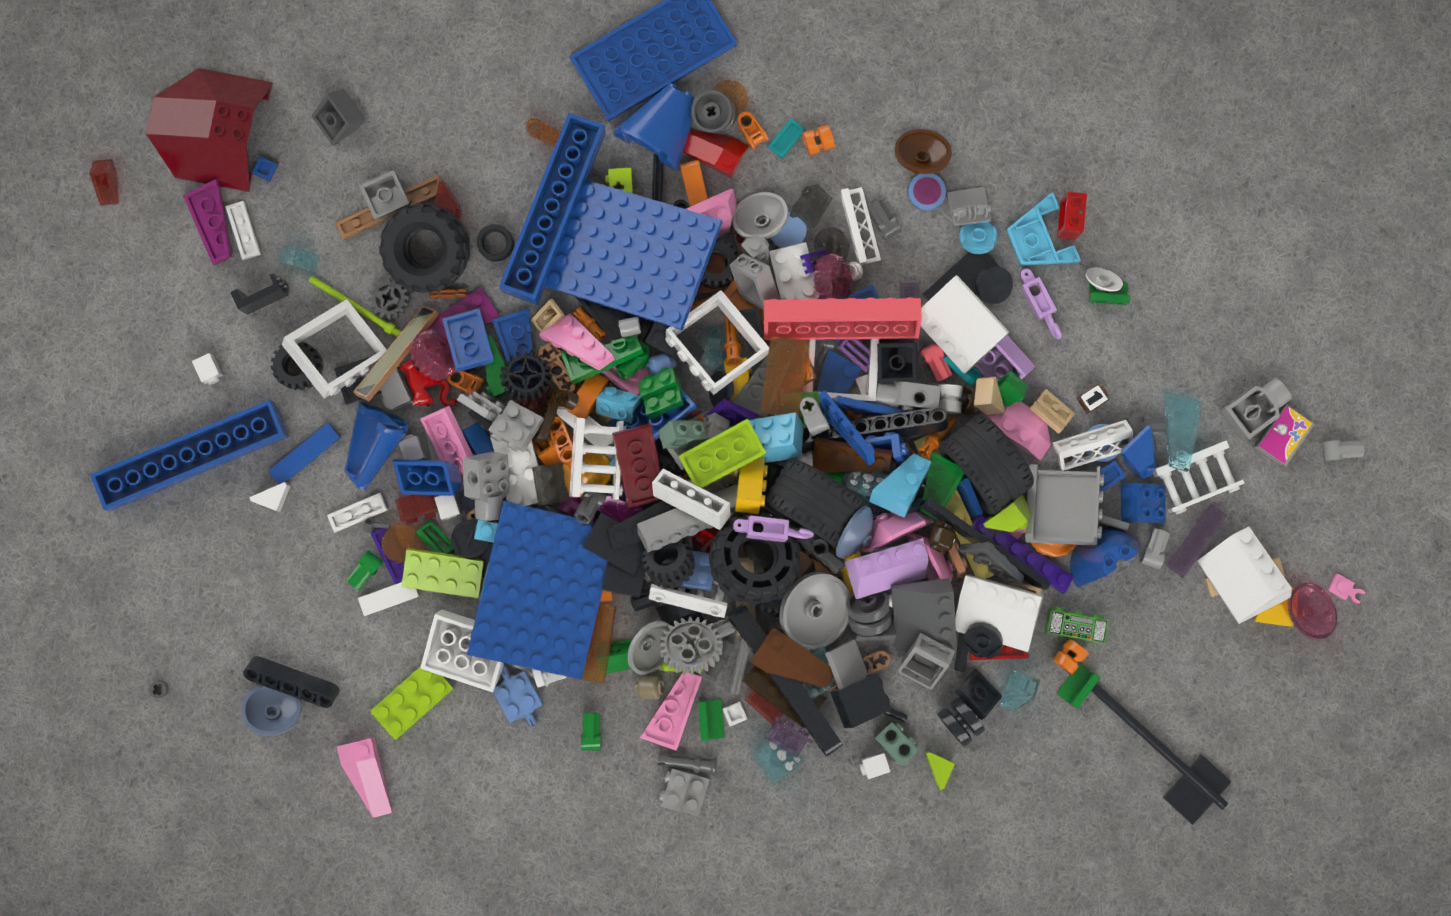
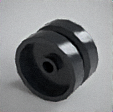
(961, 721)

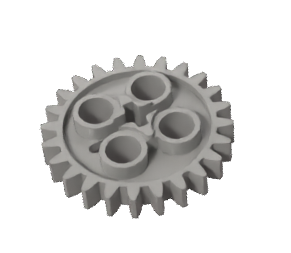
(706, 637)

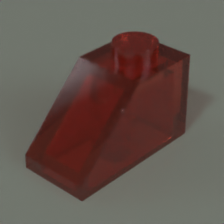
(105, 181)
(446, 199)

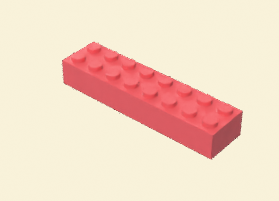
(843, 318)

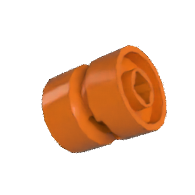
(824, 137)
(1065, 661)

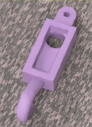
(1042, 303)
(773, 529)

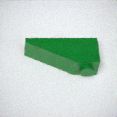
(493, 371)

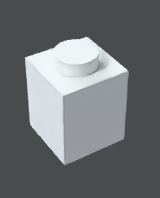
(207, 369)
(412, 448)
(448, 506)
(874, 765)

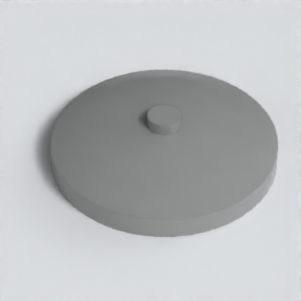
(815, 610)

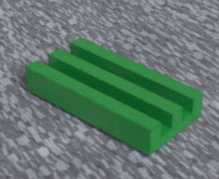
(439, 533)

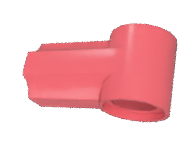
(934, 358)

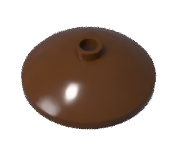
(923, 151)

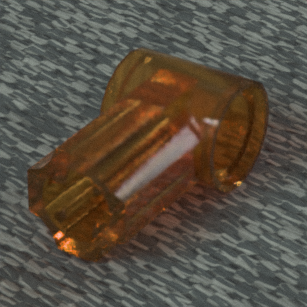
(546, 133)

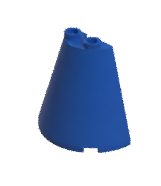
(661, 125)
(372, 443)
(1099, 560)

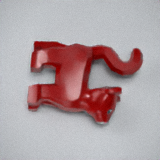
(418, 384)

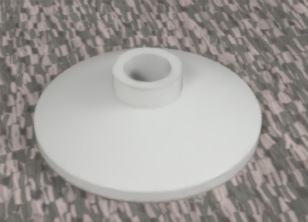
(1104, 279)

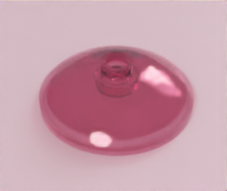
(1312, 611)

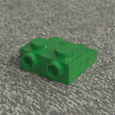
(661, 392)

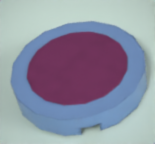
(926, 191)

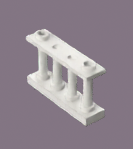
(1200, 459)
(579, 467)
(690, 601)

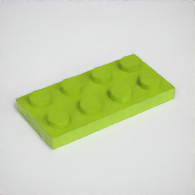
(722, 454)
(442, 573)
(411, 701)

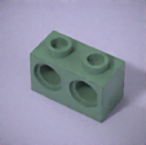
(682, 434)
(892, 746)

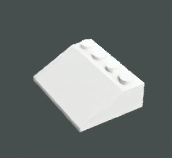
(961, 324)
(1245, 575)
(1002, 606)
(448, 655)

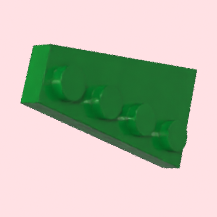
(621, 349)

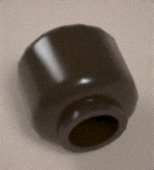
(942, 538)

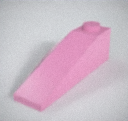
(365, 772)

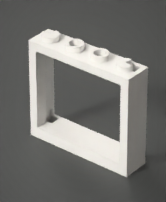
(344, 308)
(738, 321)
(872, 375)

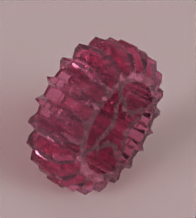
(832, 277)
(432, 355)

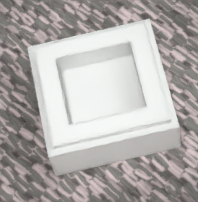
(734, 713)

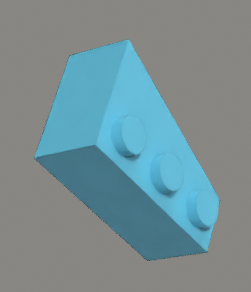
(901, 486)

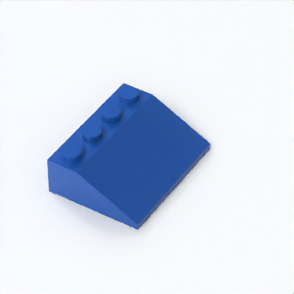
(660, 421)

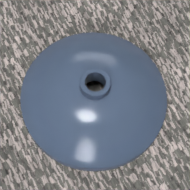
(856, 533)
(261, 703)

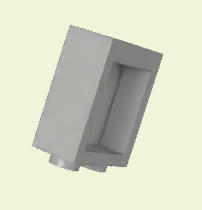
(753, 280)
(932, 651)

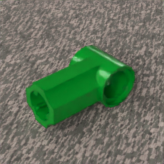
(630, 367)
(366, 568)
(591, 732)

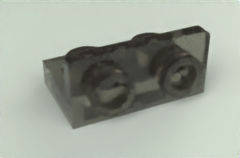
(811, 205)
(550, 484)

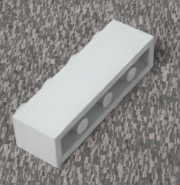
(691, 499)

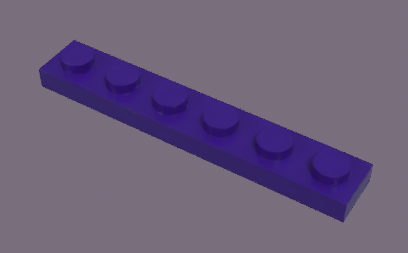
(1055, 575)

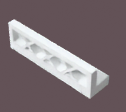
(853, 225)
(1093, 441)

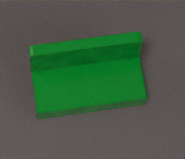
(1109, 297)
(619, 656)
(1078, 686)
(711, 719)

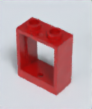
(1070, 221)

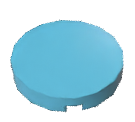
(978, 237)

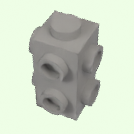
(756, 248)

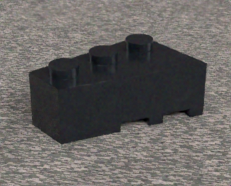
(656, 337)

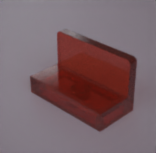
(763, 707)

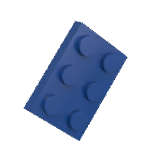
(468, 340)

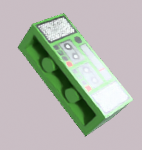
(1076, 625)

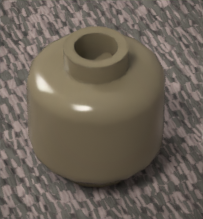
(650, 687)

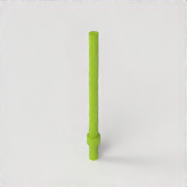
(388, 327)

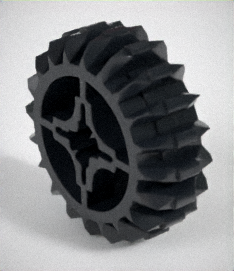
(533, 376)

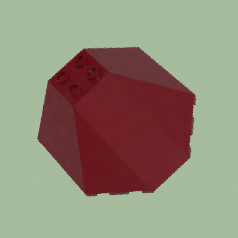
(205, 126)

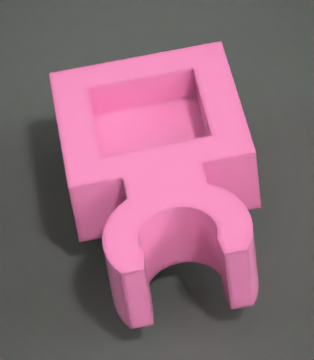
(1343, 588)

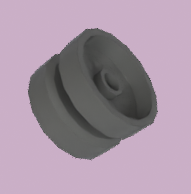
(703, 111)
(869, 614)

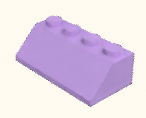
(1003, 359)
(888, 568)

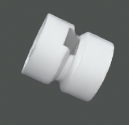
(949, 398)

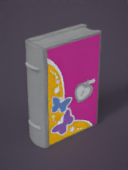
(1284, 436)

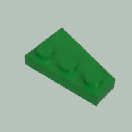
(941, 481)

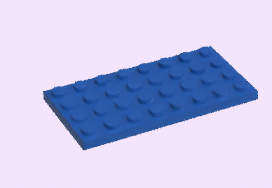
(651, 53)

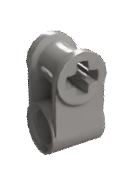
(814, 419)

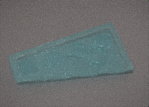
(1182, 424)

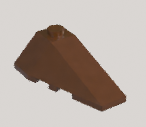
(788, 659)

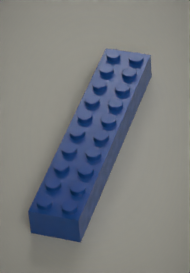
(552, 208)
(189, 455)

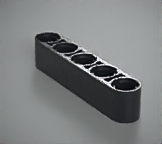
(291, 682)

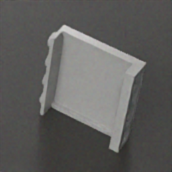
(1064, 507)

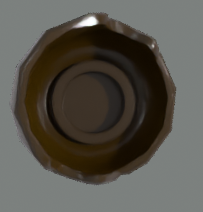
(967, 400)

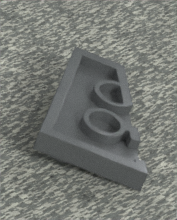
(997, 562)

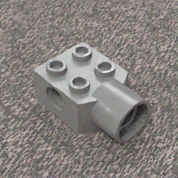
(901, 395)
(1256, 408)
(486, 483)

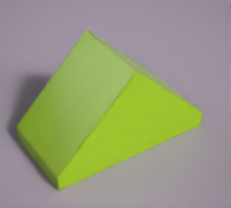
(940, 768)

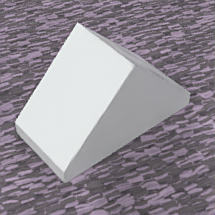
(273, 497)

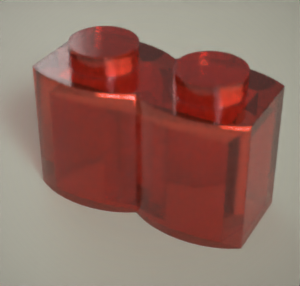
(415, 507)

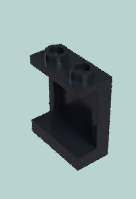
(262, 298)
(861, 701)

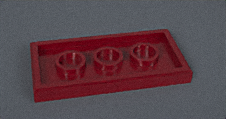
(637, 463)

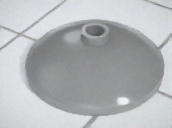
(760, 209)
(644, 648)

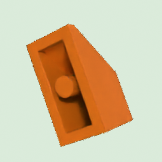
(547, 452)

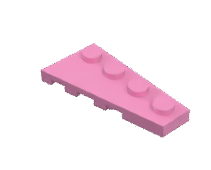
(577, 341)
(672, 715)

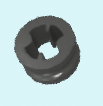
(152, 689)

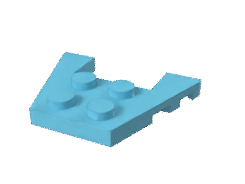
(1032, 240)

